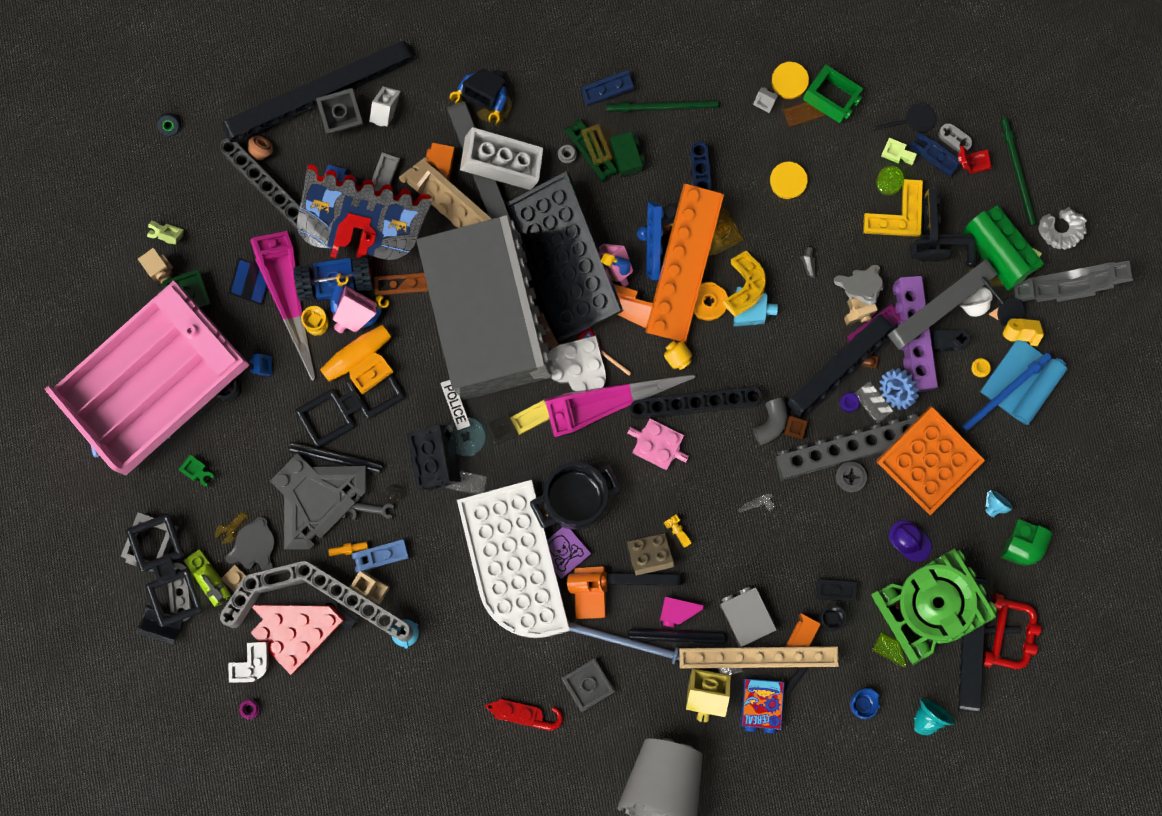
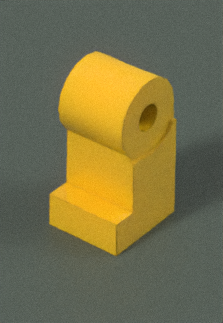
(1024, 330)

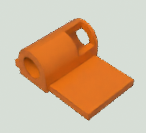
(589, 601)

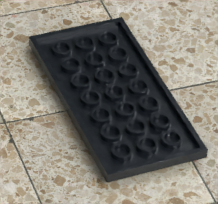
(564, 257)

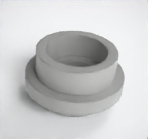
(567, 148)

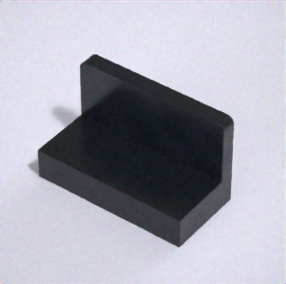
(150, 628)

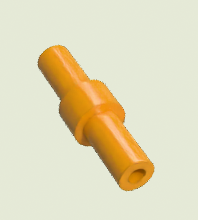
(348, 549)

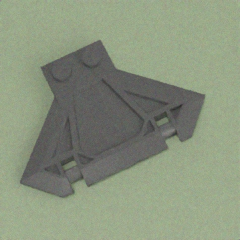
(315, 498)

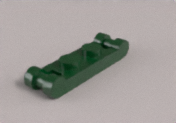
(580, 144)

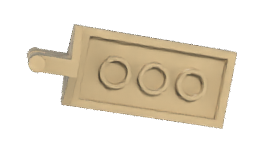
(443, 195)

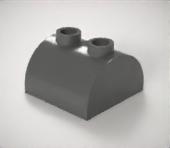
(339, 111)

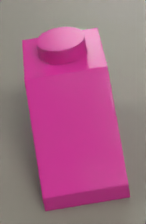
(677, 611)

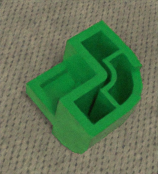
(1026, 544)

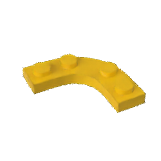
(754, 285)

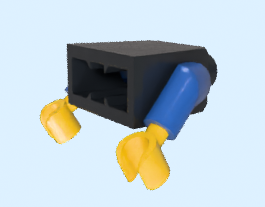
(485, 90)

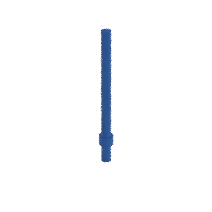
(1033, 368)

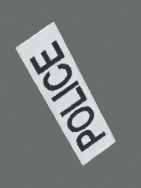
(455, 405)

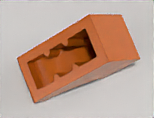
(441, 158)

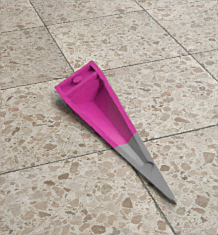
(276, 262)
(581, 408)

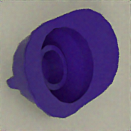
(910, 541)

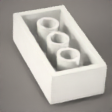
(501, 158)

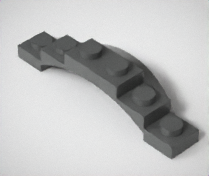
(1074, 283)

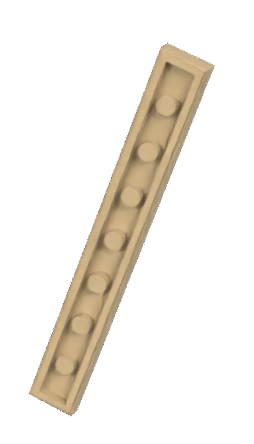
(758, 657)

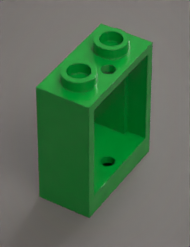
(826, 105)

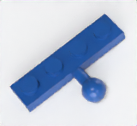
(652, 234)

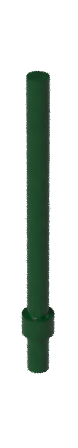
(625, 107)
(1009, 137)

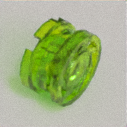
(890, 180)

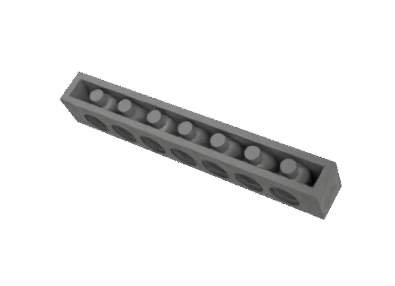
(789, 470)

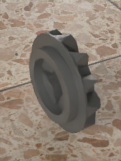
(857, 470)

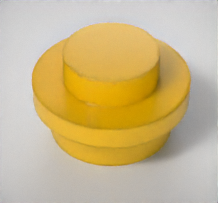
(981, 367)

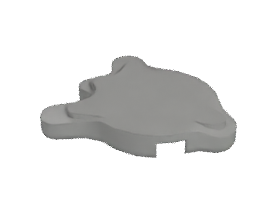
(862, 285)

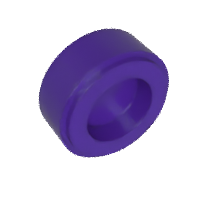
(849, 402)

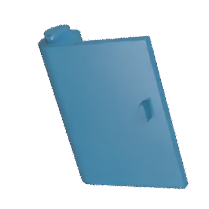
(1031, 394)

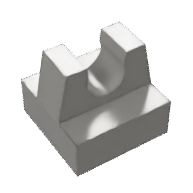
(765, 99)

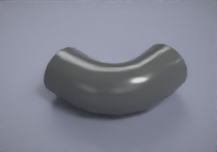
(775, 424)

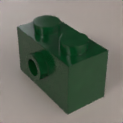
(626, 154)

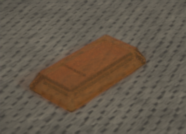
(801, 113)

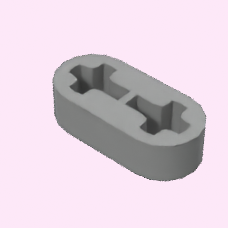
(958, 136)

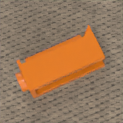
(803, 632)

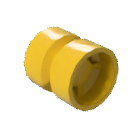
(315, 320)

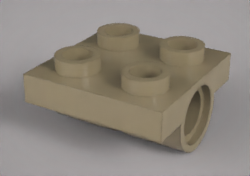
(650, 554)

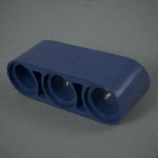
(700, 161)

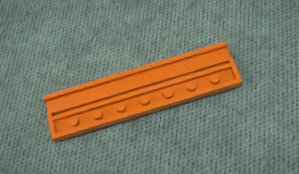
(684, 263)

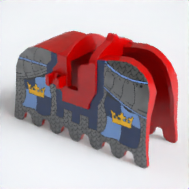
(335, 207)

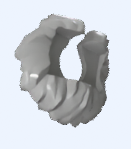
(1063, 240)

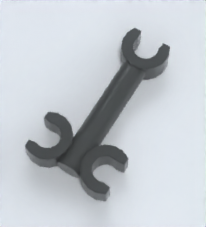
(368, 508)

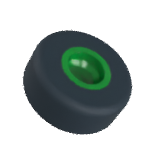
(168, 131)

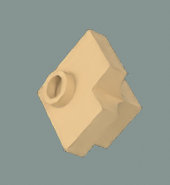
(859, 311)
(369, 587)

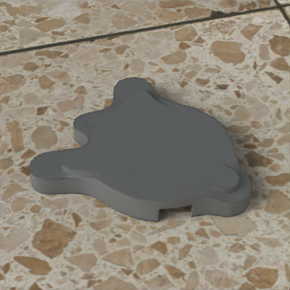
(253, 546)

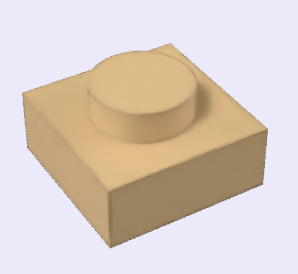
(233, 577)

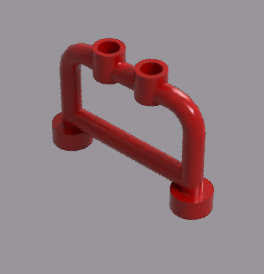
(1032, 630)

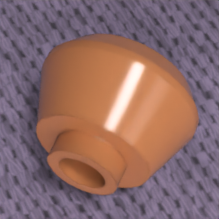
(259, 148)

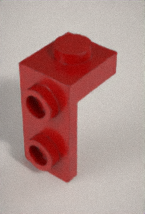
(974, 162)

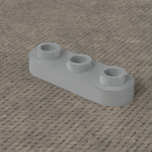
(183, 601)

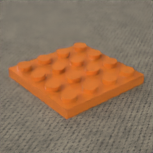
(930, 460)

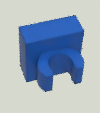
(262, 364)

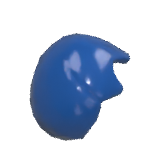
(864, 703)

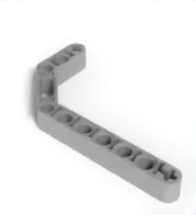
(312, 578)

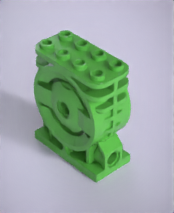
(975, 613)

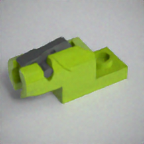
(207, 577)

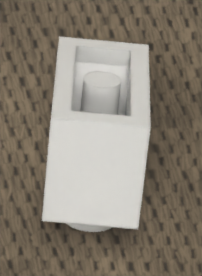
(384, 106)

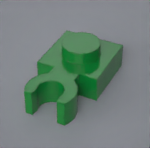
(195, 469)

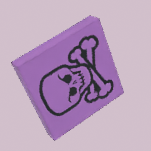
(566, 551)

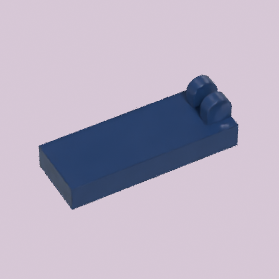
(607, 88)

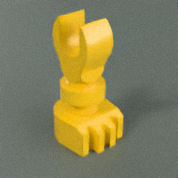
(673, 523)

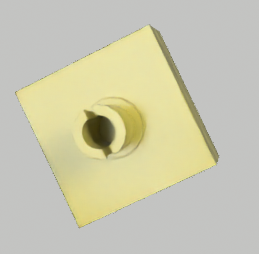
(708, 693)

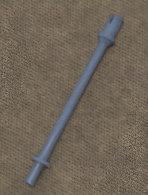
(674, 655)

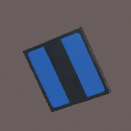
(248, 282)

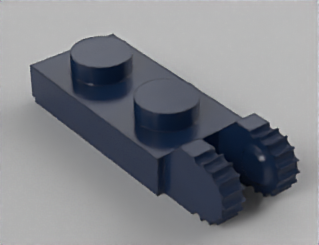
(936, 154)

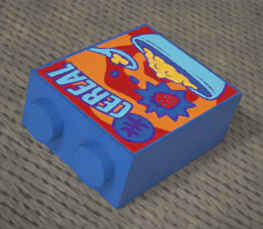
(762, 705)

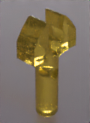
(230, 528)

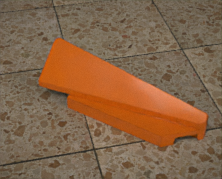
(634, 309)

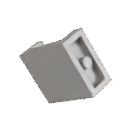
(747, 616)

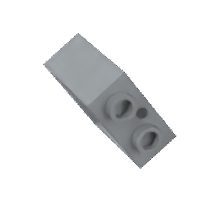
(164, 549)

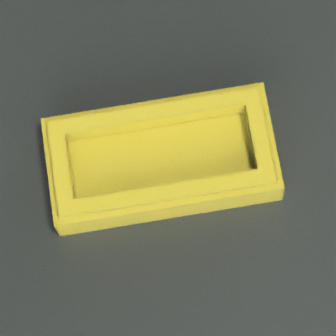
(530, 417)

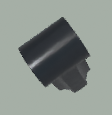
(349, 616)

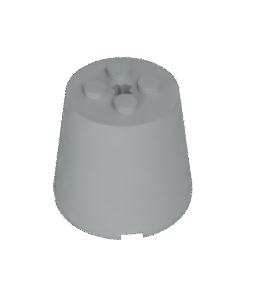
(663, 780)

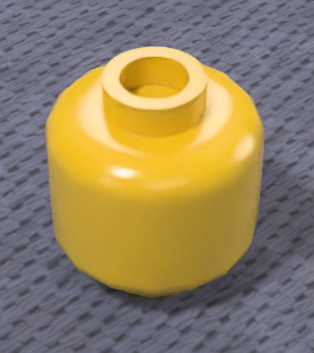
(678, 355)

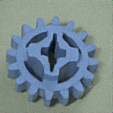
(899, 388)

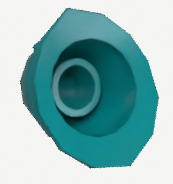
(931, 718)

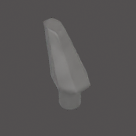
(809, 262)

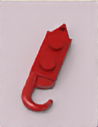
(523, 714)

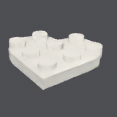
(578, 364)

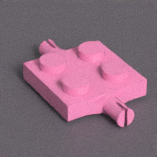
(658, 444)

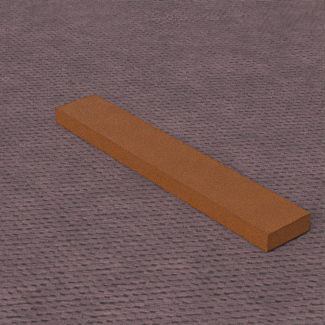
(413, 283)

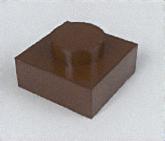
(795, 428)

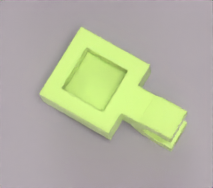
(896, 150)
(166, 233)

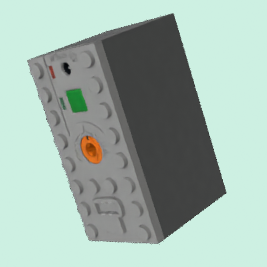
(485, 308)

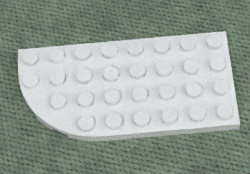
(513, 561)

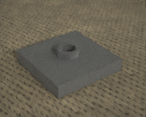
(588, 685)

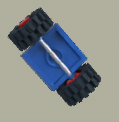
(325, 277)

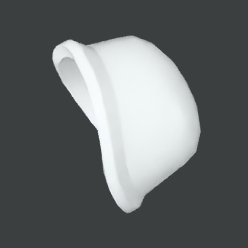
(978, 302)

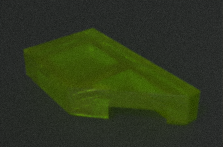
(889, 649)

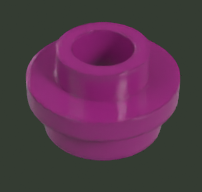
(243, 707)

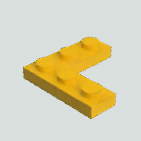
(901, 225)

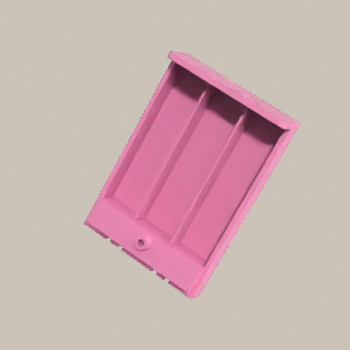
(148, 379)

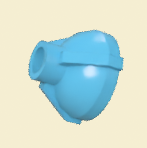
(997, 504)
(415, 634)

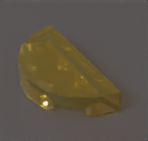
(484, 114)

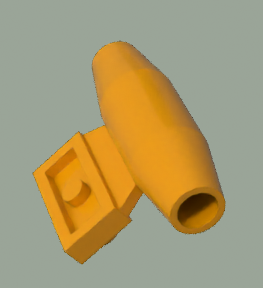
(361, 360)

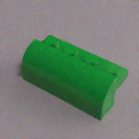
(1003, 247)

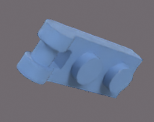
(380, 555)

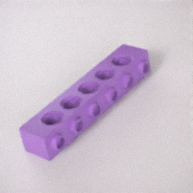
(914, 287)

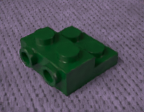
(193, 285)

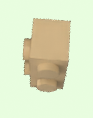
(156, 266)

